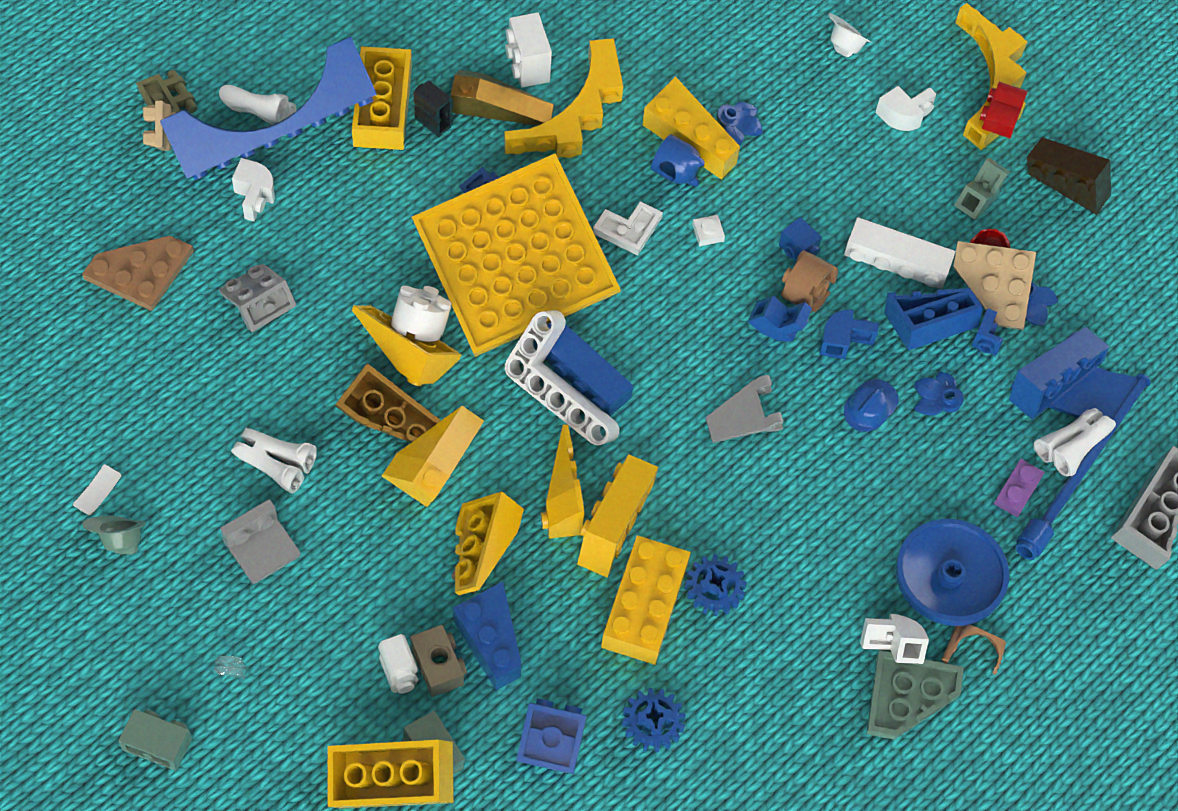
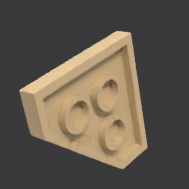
(998, 279)

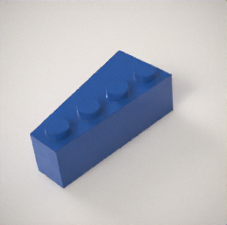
(1057, 372)

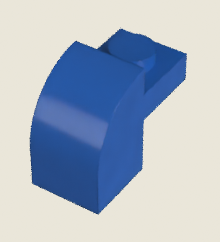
(777, 320)
(842, 330)

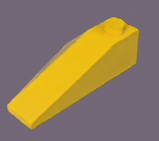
(564, 500)

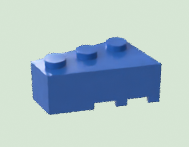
(490, 634)

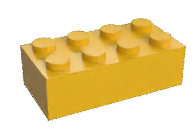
(385, 119)
(645, 600)
(390, 774)

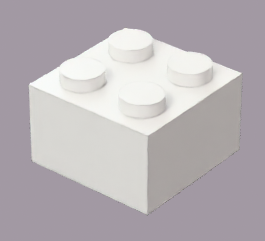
(528, 50)

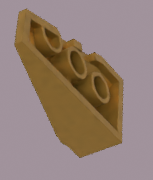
(490, 98)
(384, 406)

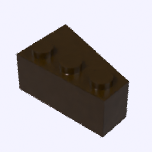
(1072, 173)

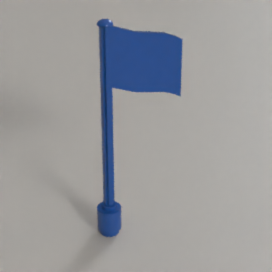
(1114, 397)

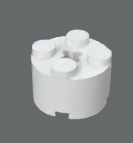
(421, 313)

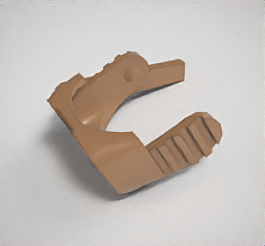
(963, 631)

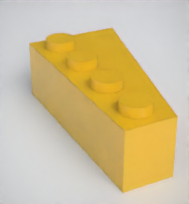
(682, 115)
(615, 514)

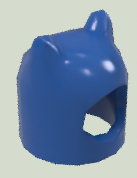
(677, 161)

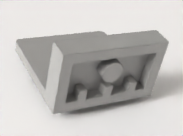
(259, 296)
(259, 542)

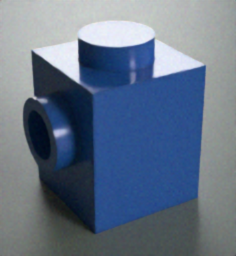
(799, 237)

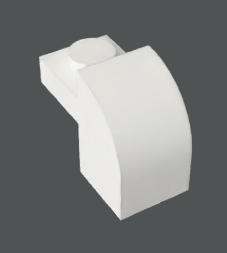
(903, 112)
(256, 184)
(898, 634)

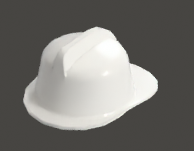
(846, 37)

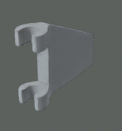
(743, 413)

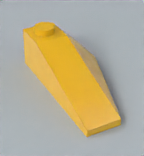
(417, 360)
(431, 458)
(484, 534)

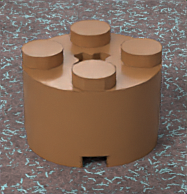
(809, 281)

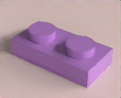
(1019, 488)

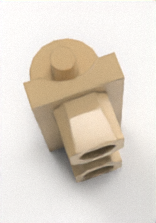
(155, 113)

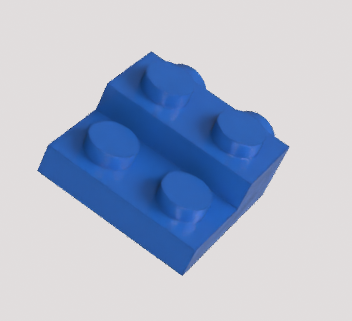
(552, 736)

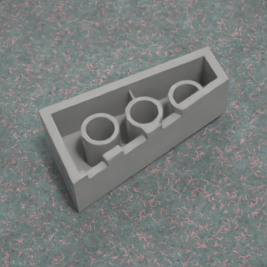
(1153, 515)

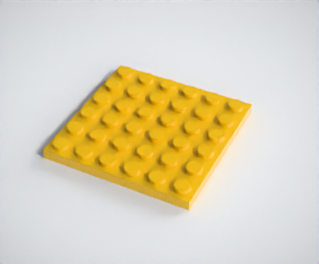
(515, 253)

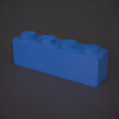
(588, 372)

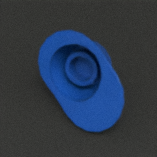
(870, 405)

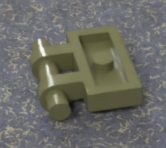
(156, 89)

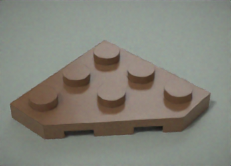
(140, 270)

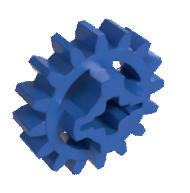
(710, 595)
(664, 717)

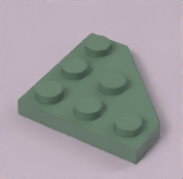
(909, 693)

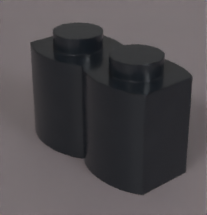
(433, 108)

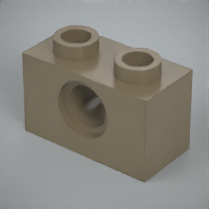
(438, 677)

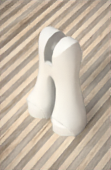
(267, 107)
(1074, 441)
(289, 477)

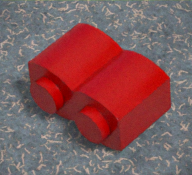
(1004, 109)

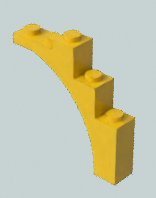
(1001, 53)
(584, 113)

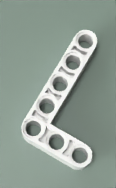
(554, 384)

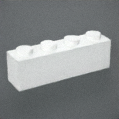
(899, 253)

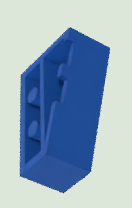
(932, 317)

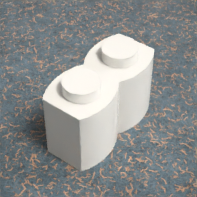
(398, 664)

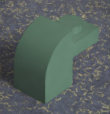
(983, 191)

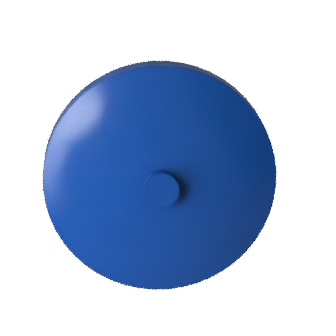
(952, 572)

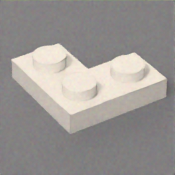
(629, 233)

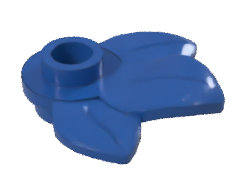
(739, 120)
(1037, 306)
(935, 395)

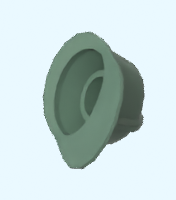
(116, 532)

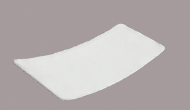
(97, 490)

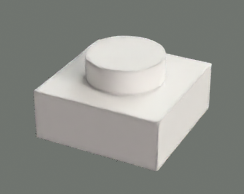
(708, 230)

